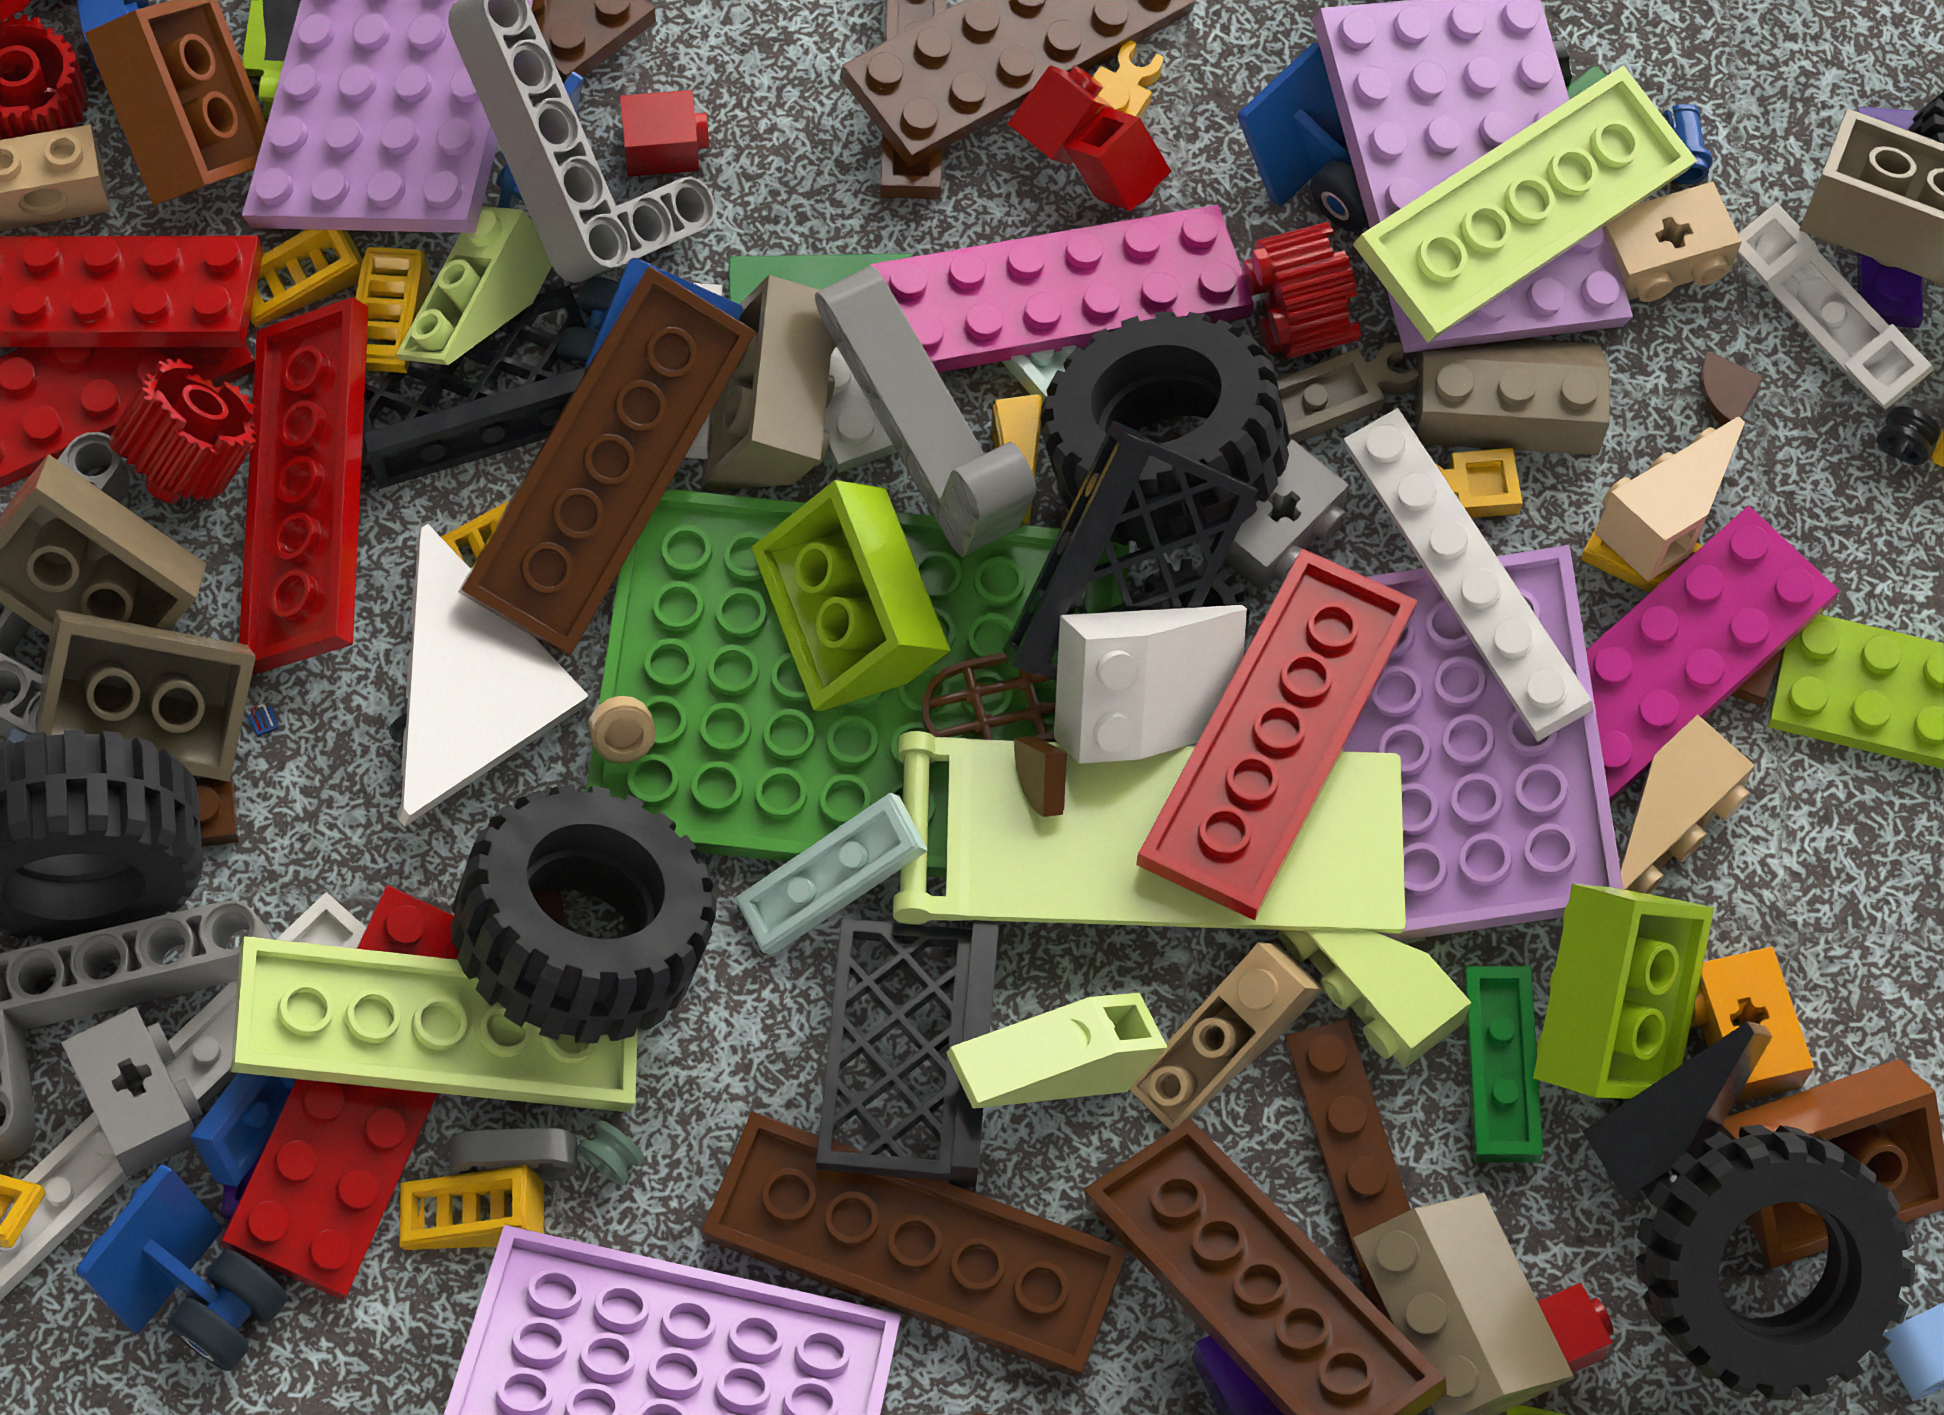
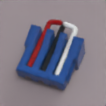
(263, 720)

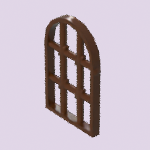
(976, 691)

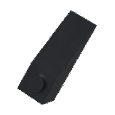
(1676, 1114)

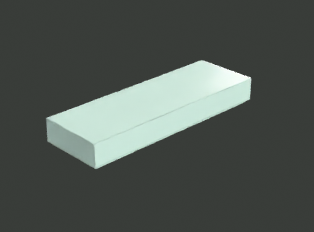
(831, 874)

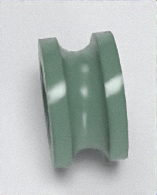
(611, 1152)

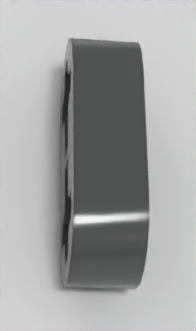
(544, 1150)

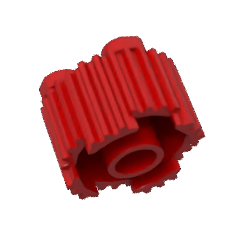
(38, 80)
(1302, 291)
(184, 433)

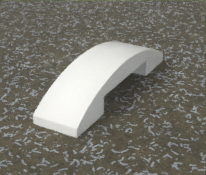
(1830, 308)

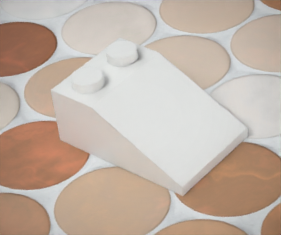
(1143, 679)

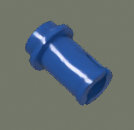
(1689, 130)

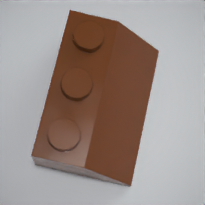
(180, 95)
(1876, 1116)

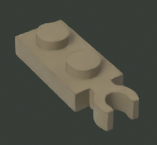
(1341, 390)

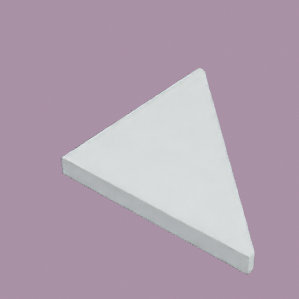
(471, 685)

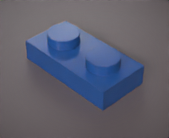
(240, 1125)

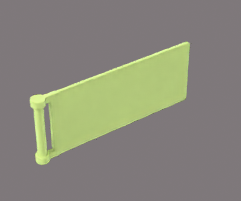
(1083, 863)

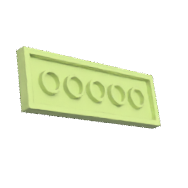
(1524, 203)
(408, 1028)

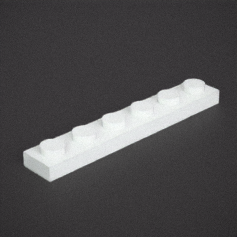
(1468, 575)

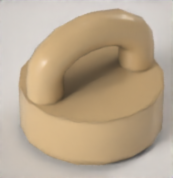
(622, 729)

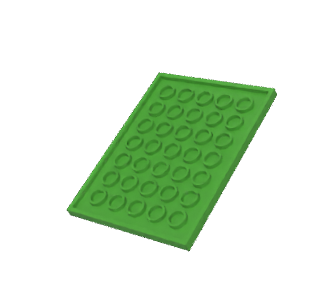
(736, 735)

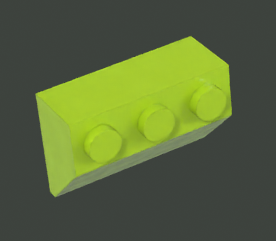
(849, 595)
(1621, 991)

